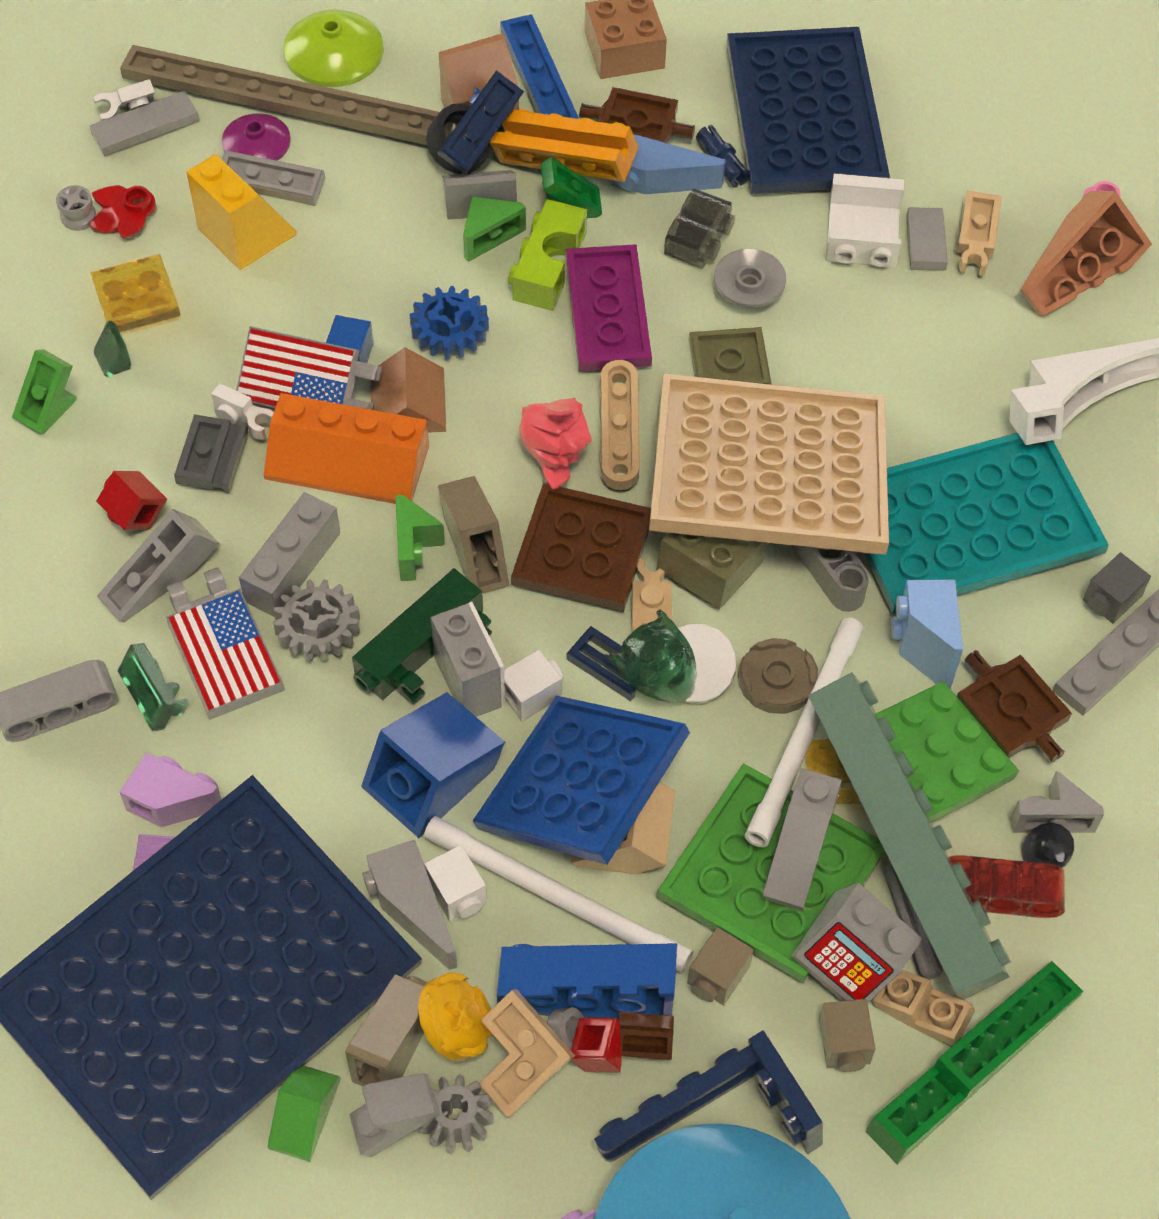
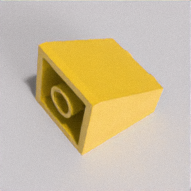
(234, 214)

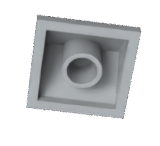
(461, 188)

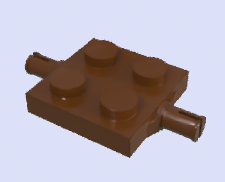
(644, 113)
(1014, 706)

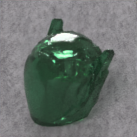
(658, 661)

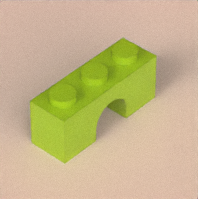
(537, 276)

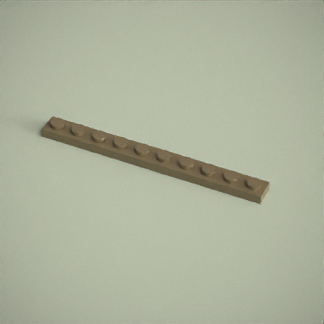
(279, 94)

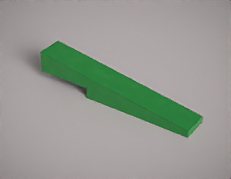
(972, 1062)

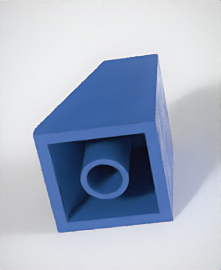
(430, 761)

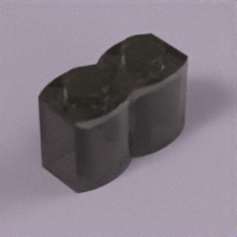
(698, 228)

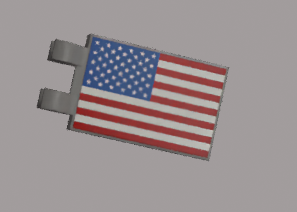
(301, 368)
(222, 647)

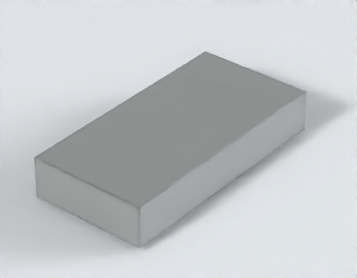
(926, 238)

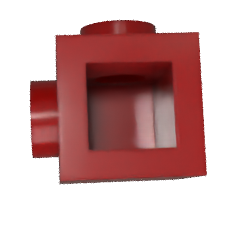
(131, 500)

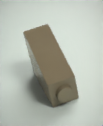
(474, 533)
(388, 1034)

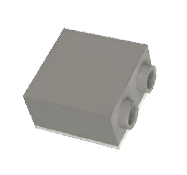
(468, 660)

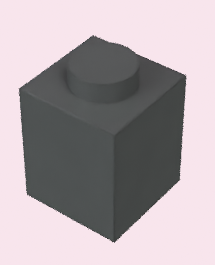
(1116, 588)

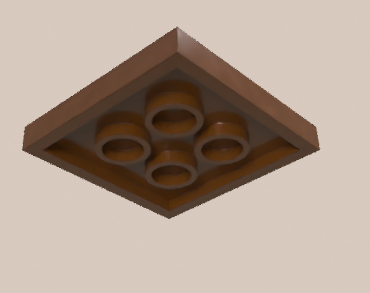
(582, 547)

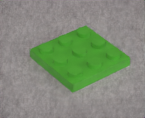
(947, 749)

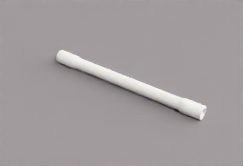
(769, 810)
(450, 837)

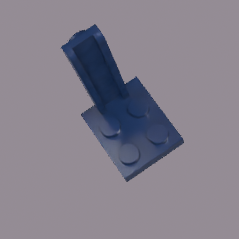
(698, 1090)

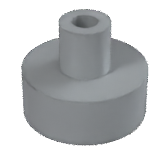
(564, 1023)

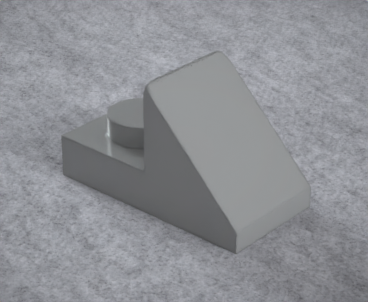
(1066, 807)
(392, 1111)

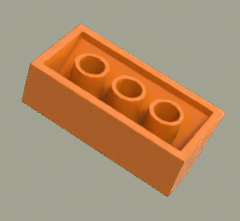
(345, 449)

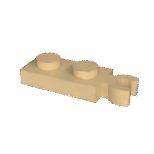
(978, 229)
(650, 595)

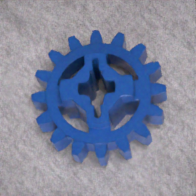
(449, 322)

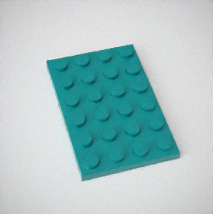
(983, 517)

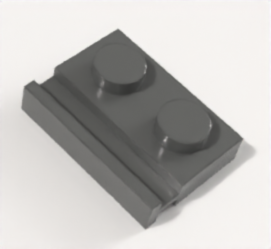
(211, 453)

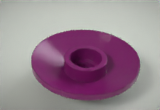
(257, 136)

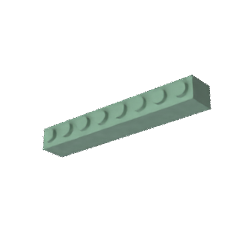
(909, 838)

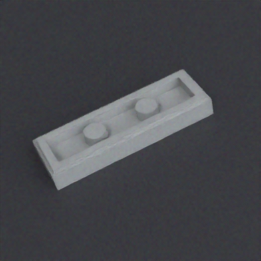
(144, 123)
(277, 177)

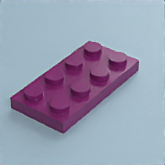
(608, 306)

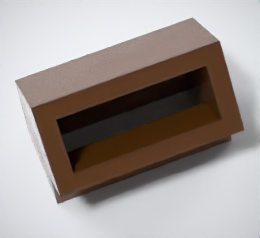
(646, 1035)

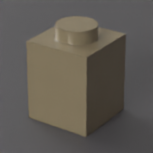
(719, 967)
(847, 1034)

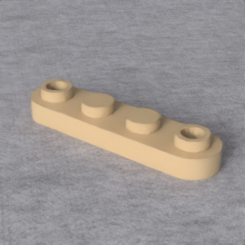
(619, 425)

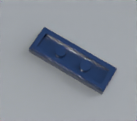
(480, 122)

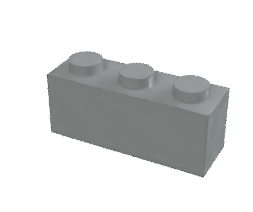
(290, 553)

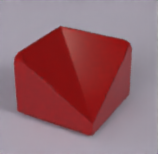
(597, 1045)

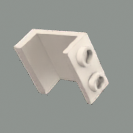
(864, 220)

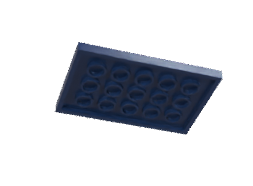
(805, 108)

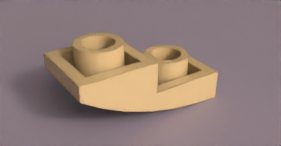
(924, 1008)

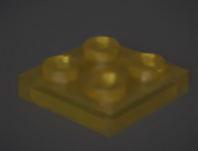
(135, 293)

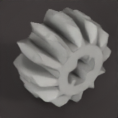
(468, 1123)

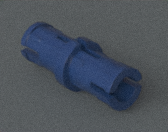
(719, 148)

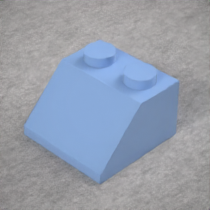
(929, 628)

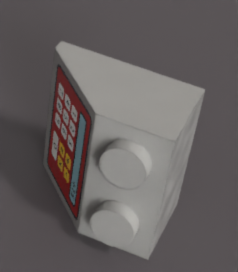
(856, 945)

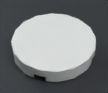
(713, 660)

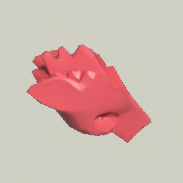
(555, 436)

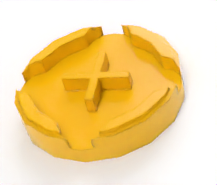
(452, 1016)

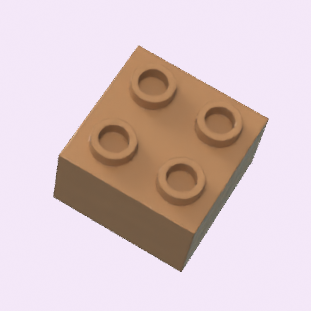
(625, 37)

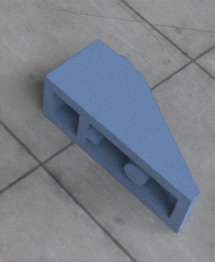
(671, 168)

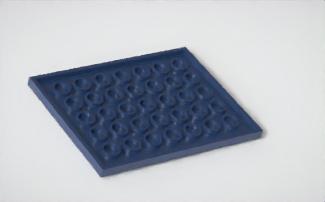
(200, 984)

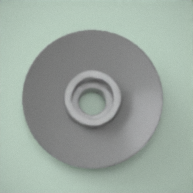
(750, 277)

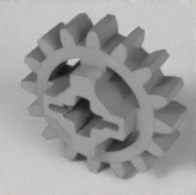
(316, 620)

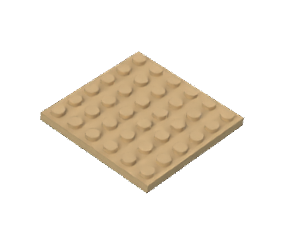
(771, 464)

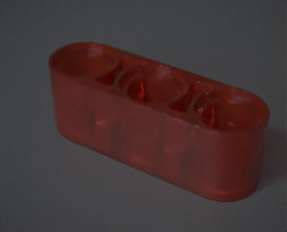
(1015, 886)

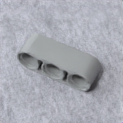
(835, 573)
(56, 700)

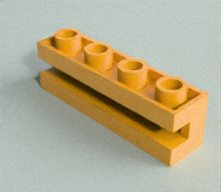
(580, 144)

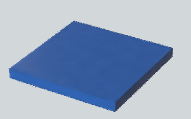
(582, 778)

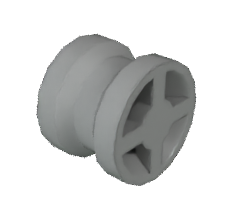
(75, 207)

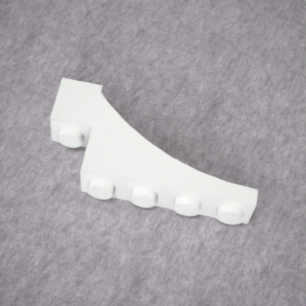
(1072, 382)

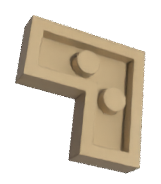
(533, 1051)

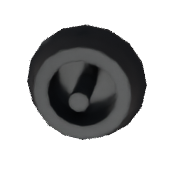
(1049, 844)

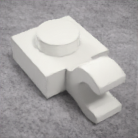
(132, 96)
(239, 408)

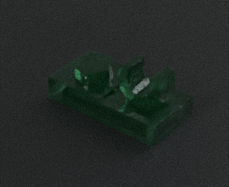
(148, 688)

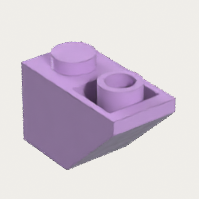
(167, 793)

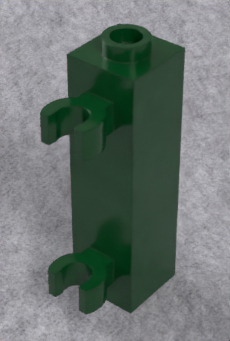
(407, 642)

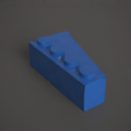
(591, 978)

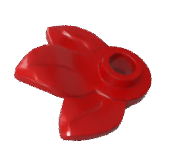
(122, 209)

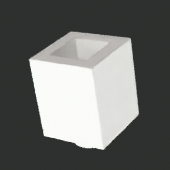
(532, 684)
(456, 884)

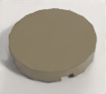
(777, 676)

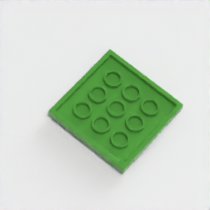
(724, 875)

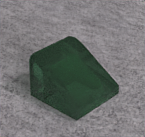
(111, 351)

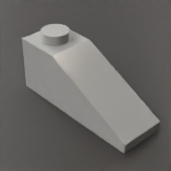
(164, 558)
(801, 839)
(408, 898)

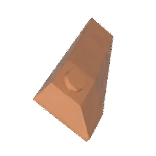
(1087, 248)

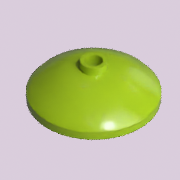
(333, 48)

